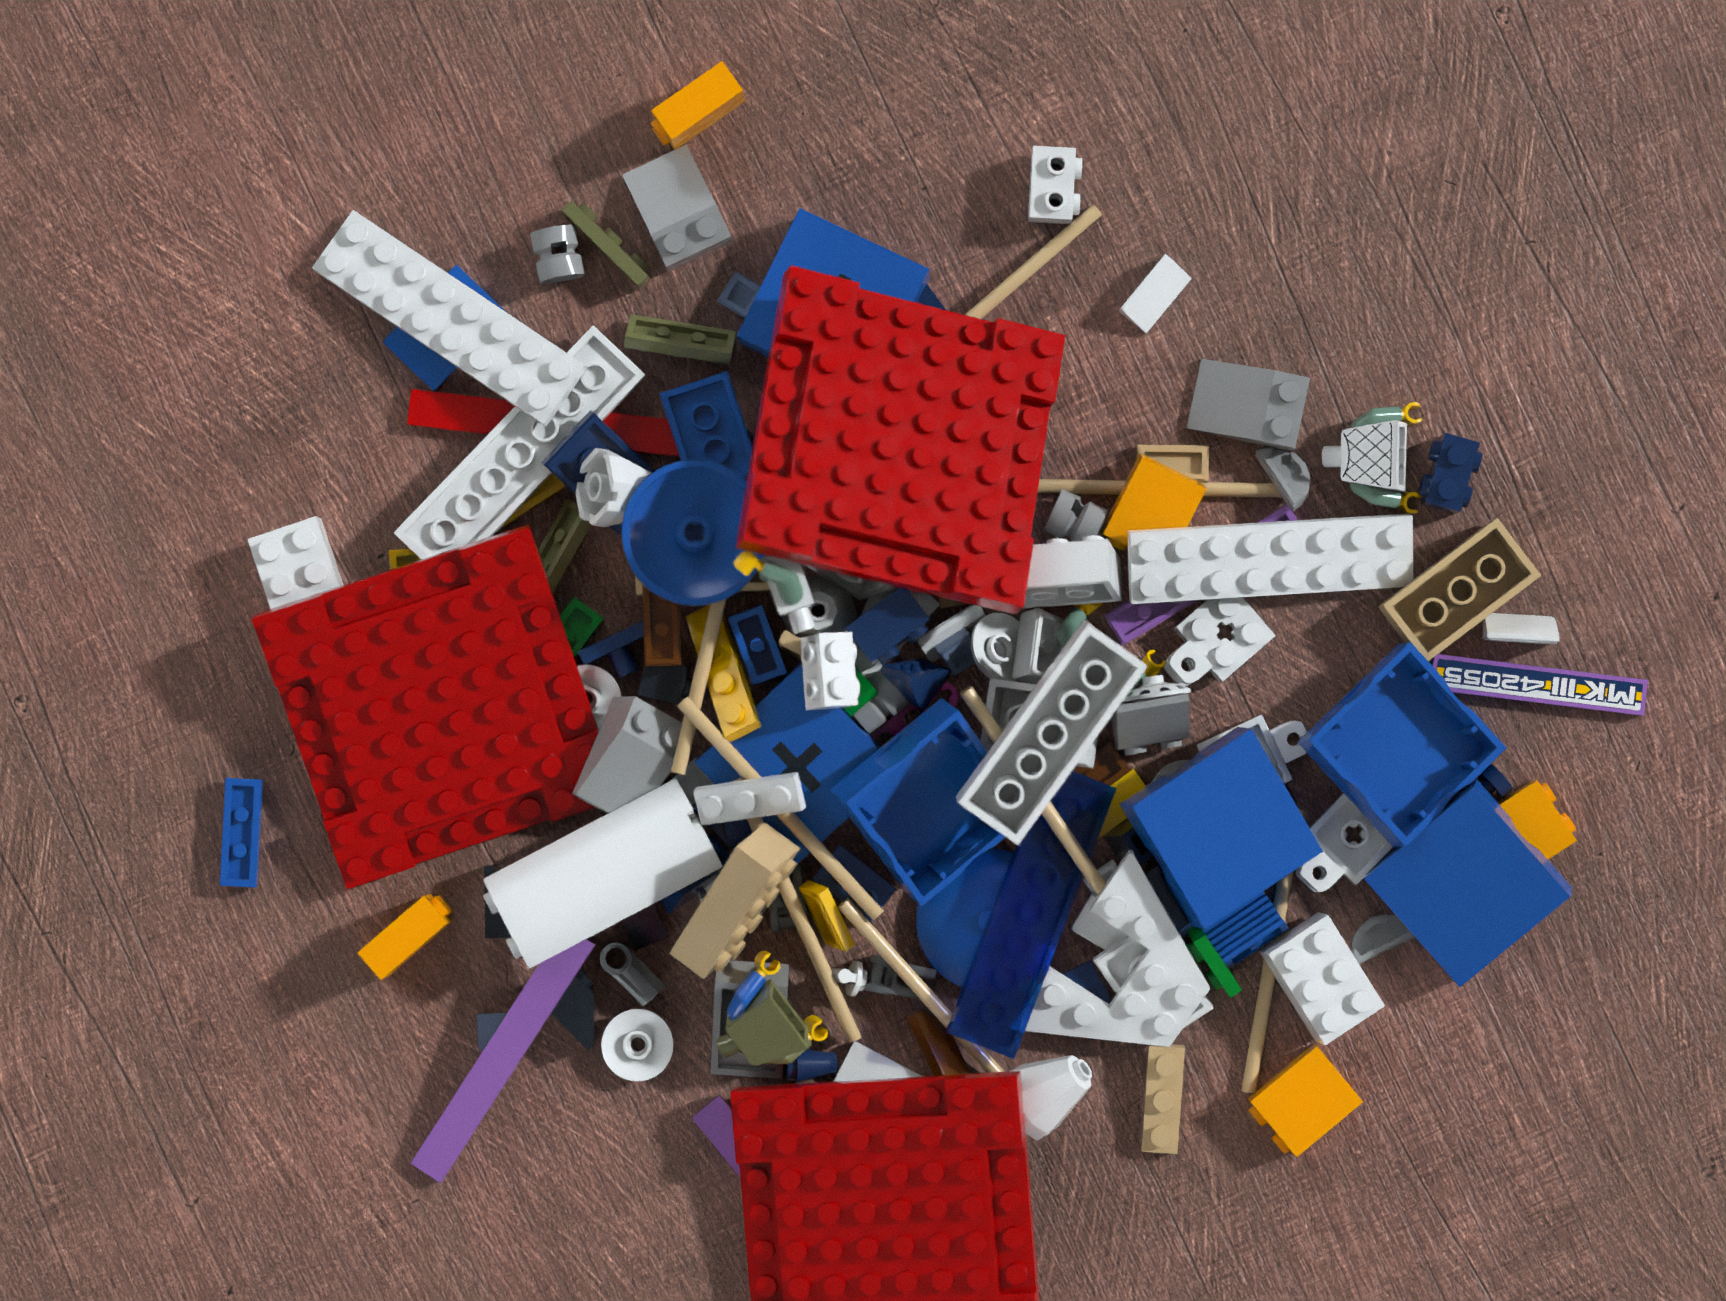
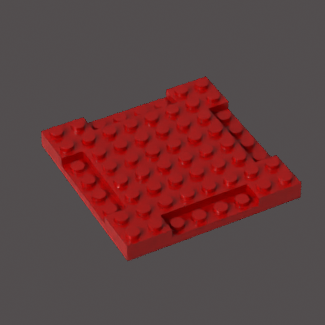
(900, 442)
(433, 704)
(887, 1189)

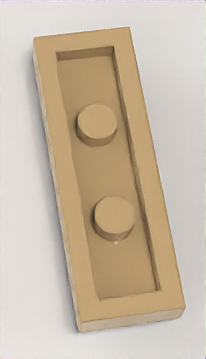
(1162, 1099)

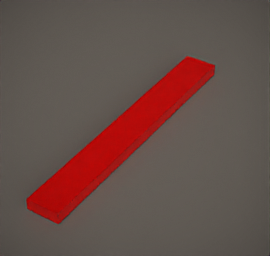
(483, 414)

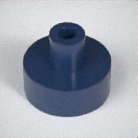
(1495, 781)

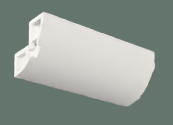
(601, 874)

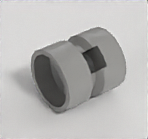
(559, 266)
(1073, 518)
(887, 702)

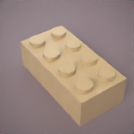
(1460, 590)
(735, 901)

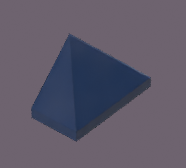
(917, 680)

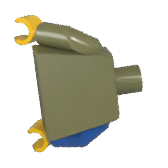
(765, 1023)

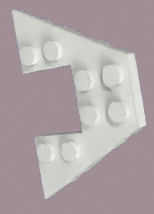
(1157, 993)

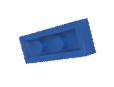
(241, 832)

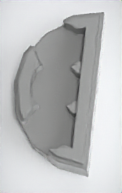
(1287, 474)
(1378, 936)

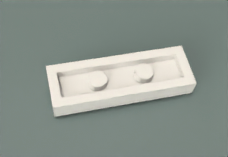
(749, 798)

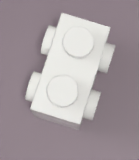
(1052, 184)
(829, 671)

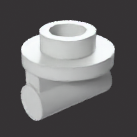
(854, 977)

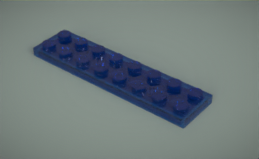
(1028, 921)

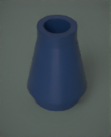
(811, 1065)

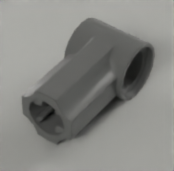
(633, 974)

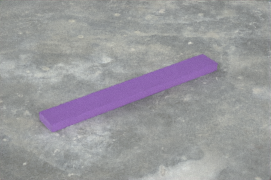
(499, 1060)

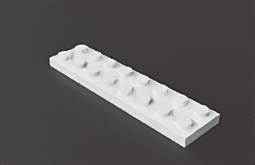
(449, 318)
(508, 460)
(1270, 558)

